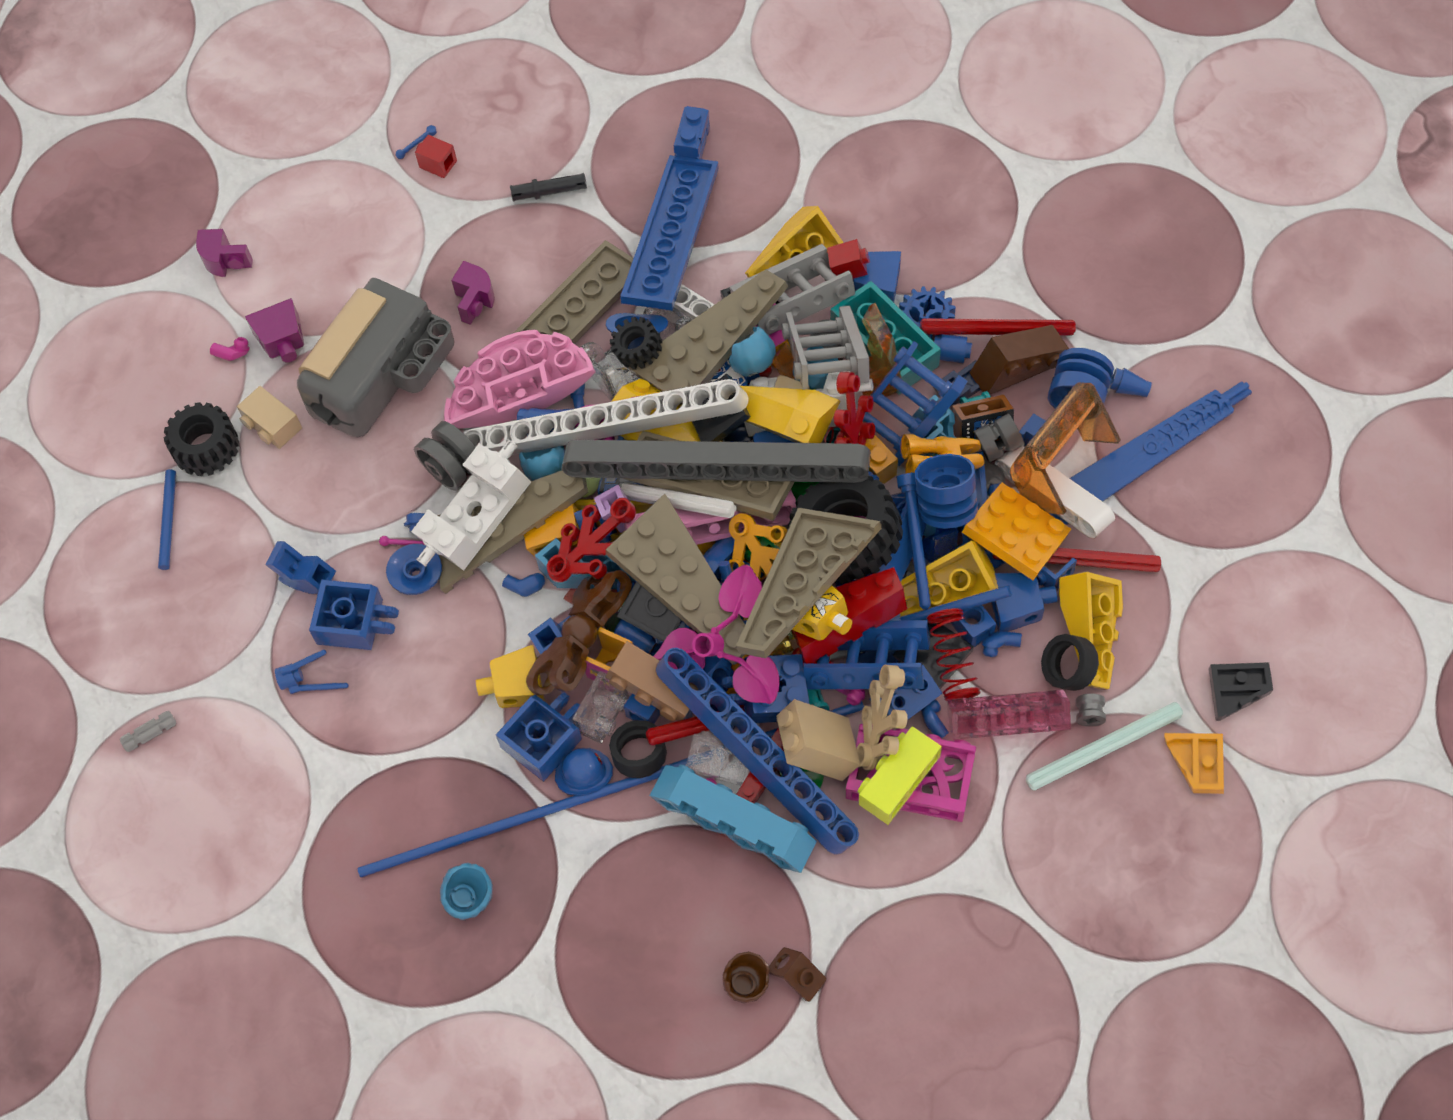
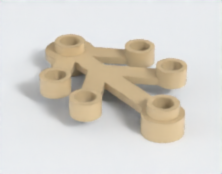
(875, 717)

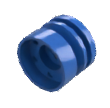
(1080, 366)
(946, 491)

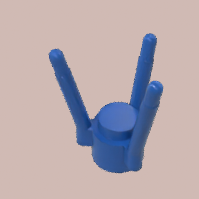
(291, 674)

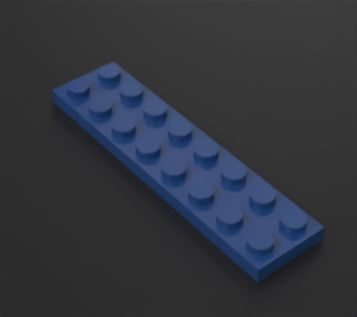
(670, 233)

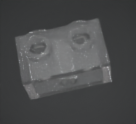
(599, 709)
(714, 760)

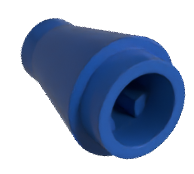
(1128, 383)

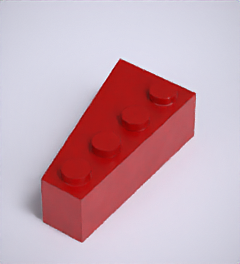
(869, 603)

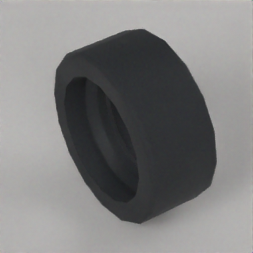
(1087, 664)
(636, 768)

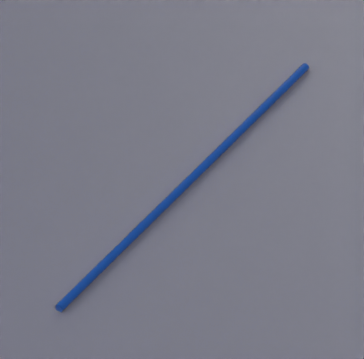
(535, 813)

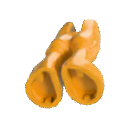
(913, 446)

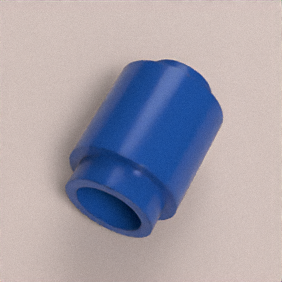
(953, 348)
(638, 637)

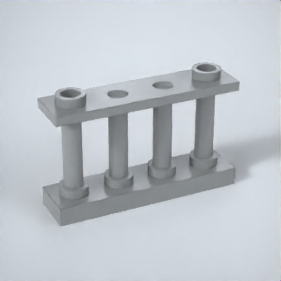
(797, 272)
(847, 335)

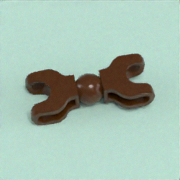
(578, 633)

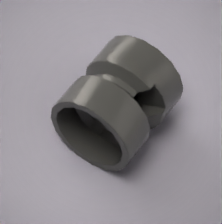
(1006, 431)

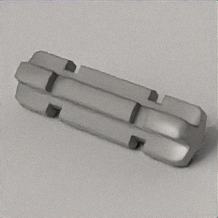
(148, 731)

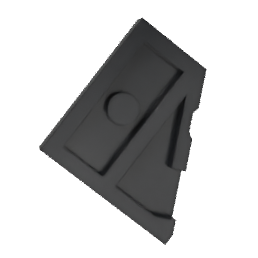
(1238, 686)

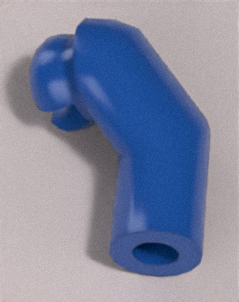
(525, 586)
(1000, 639)
(932, 720)

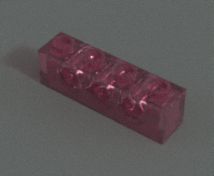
(1008, 714)

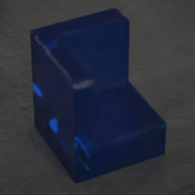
(940, 543)

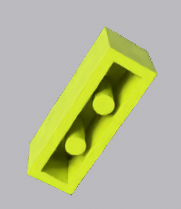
(899, 775)

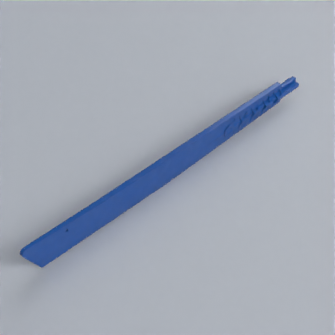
(1153, 446)

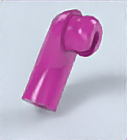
(233, 352)
(854, 696)

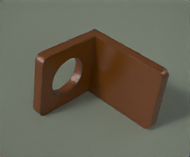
(798, 973)

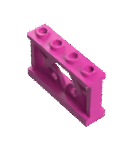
(938, 803)

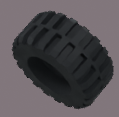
(859, 499)

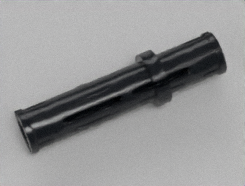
(548, 187)

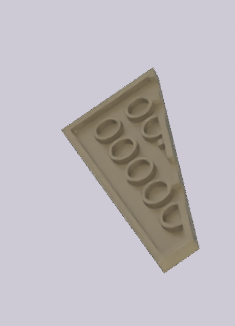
(535, 505)
(806, 565)

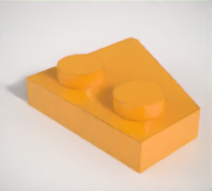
(1199, 760)

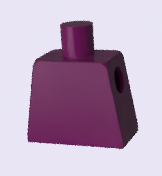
(278, 330)

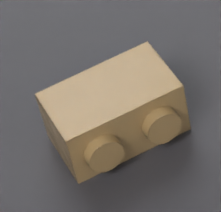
(269, 417)

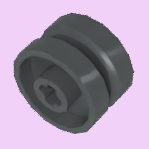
(445, 454)

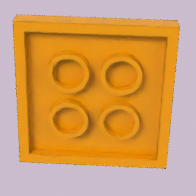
(1017, 531)

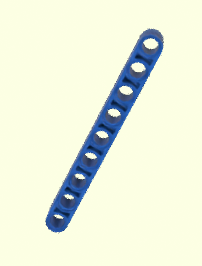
(759, 765)

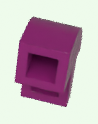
(219, 254)
(475, 288)

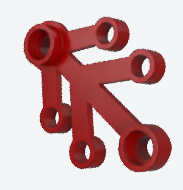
(851, 420)
(566, 563)

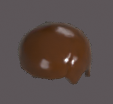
(746, 977)

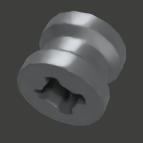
(1090, 710)

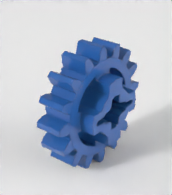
(920, 302)

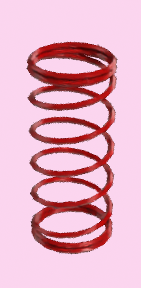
(956, 616)

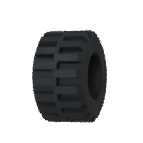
(193, 423)

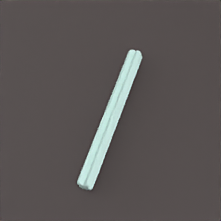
(1104, 746)

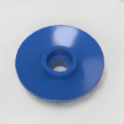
(404, 563)

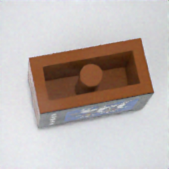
(978, 413)

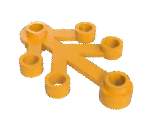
(760, 555)

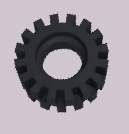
(630, 332)

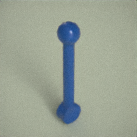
(430, 130)

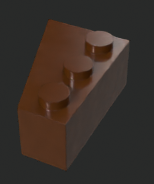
(1017, 357)

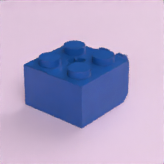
(349, 615)
(791, 686)
(554, 731)

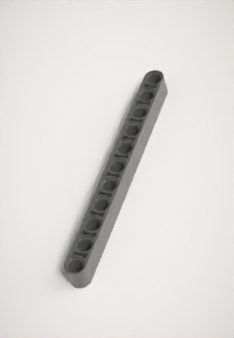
(717, 460)

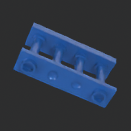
(932, 409)
(892, 635)

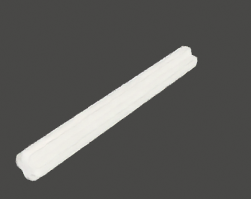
(680, 500)

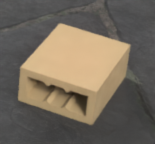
(818, 740)

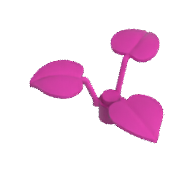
(757, 677)

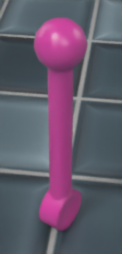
(384, 541)

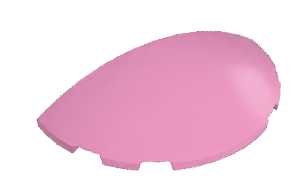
(514, 375)

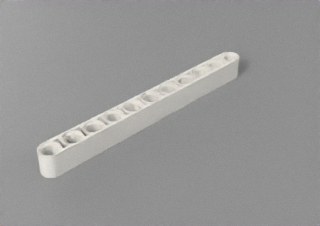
(614, 415)

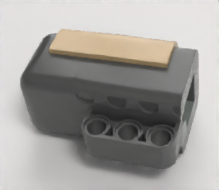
(370, 355)

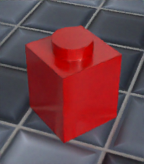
(435, 156)
(848, 257)

